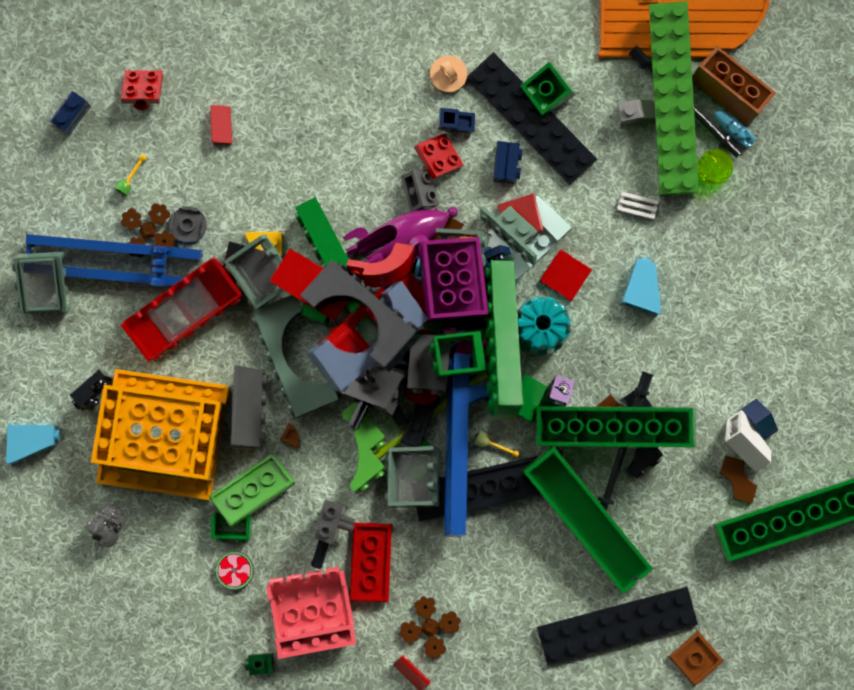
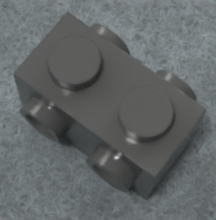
(419, 190)

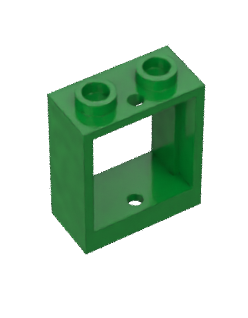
(476, 349)

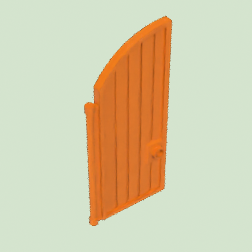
(710, 25)

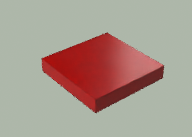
(527, 208)
(565, 275)

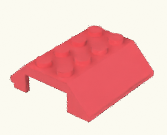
(311, 612)

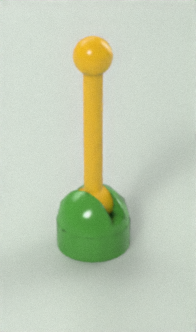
(124, 186)

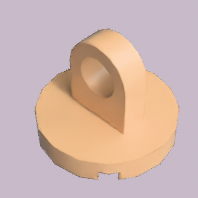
(448, 74)

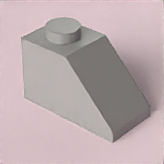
(635, 111)

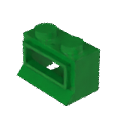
(222, 536)

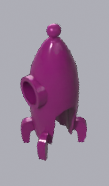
(405, 229)

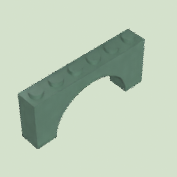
(273, 324)

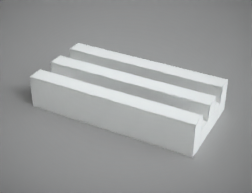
(638, 198)

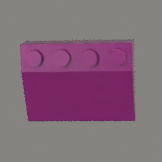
(452, 279)

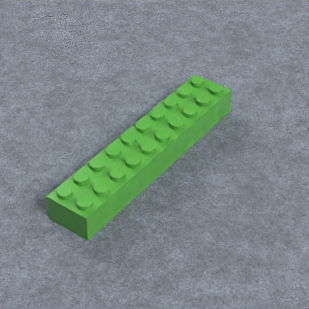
(673, 99)

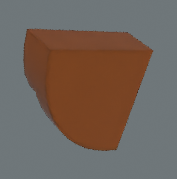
(291, 436)

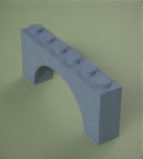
(342, 367)

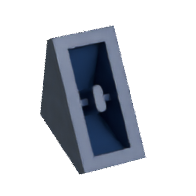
(760, 418)

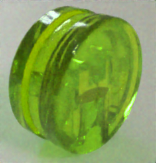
(714, 167)

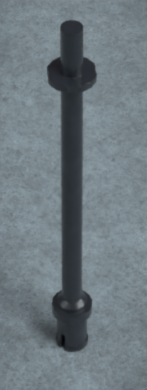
(646, 64)
(641, 392)

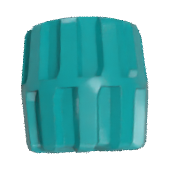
(552, 316)

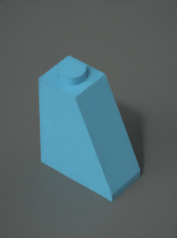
(643, 288)
(29, 440)

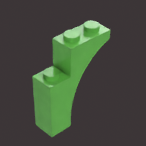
(368, 439)

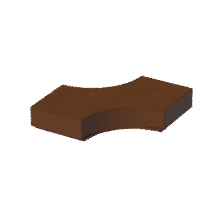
(734, 471)

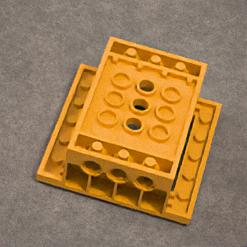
(166, 403)

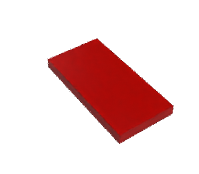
(296, 274)
(371, 562)

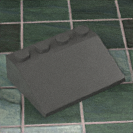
(248, 407)

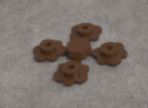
(148, 229)
(429, 627)

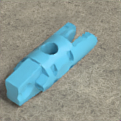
(734, 128)

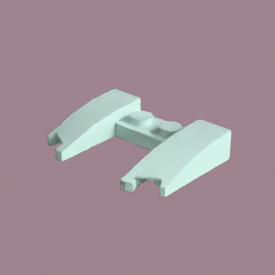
(554, 230)

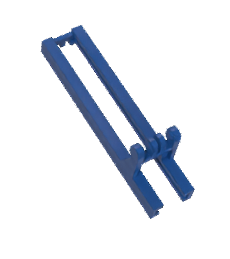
(159, 279)
(459, 397)

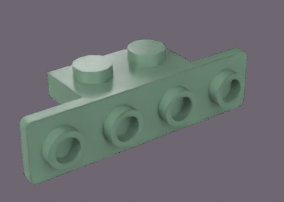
(513, 229)

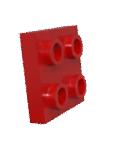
(142, 88)
(439, 156)

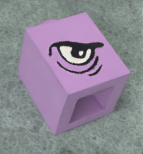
(561, 391)

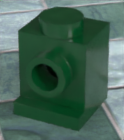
(267, 663)

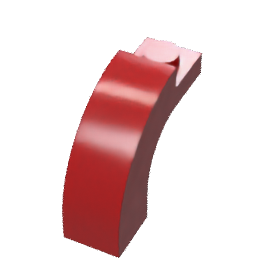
(386, 271)

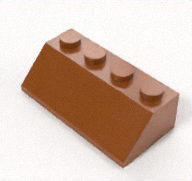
(732, 85)

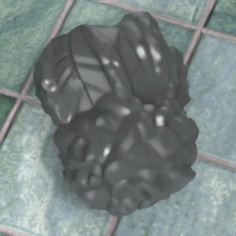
(106, 526)

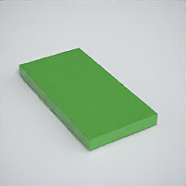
(251, 490)

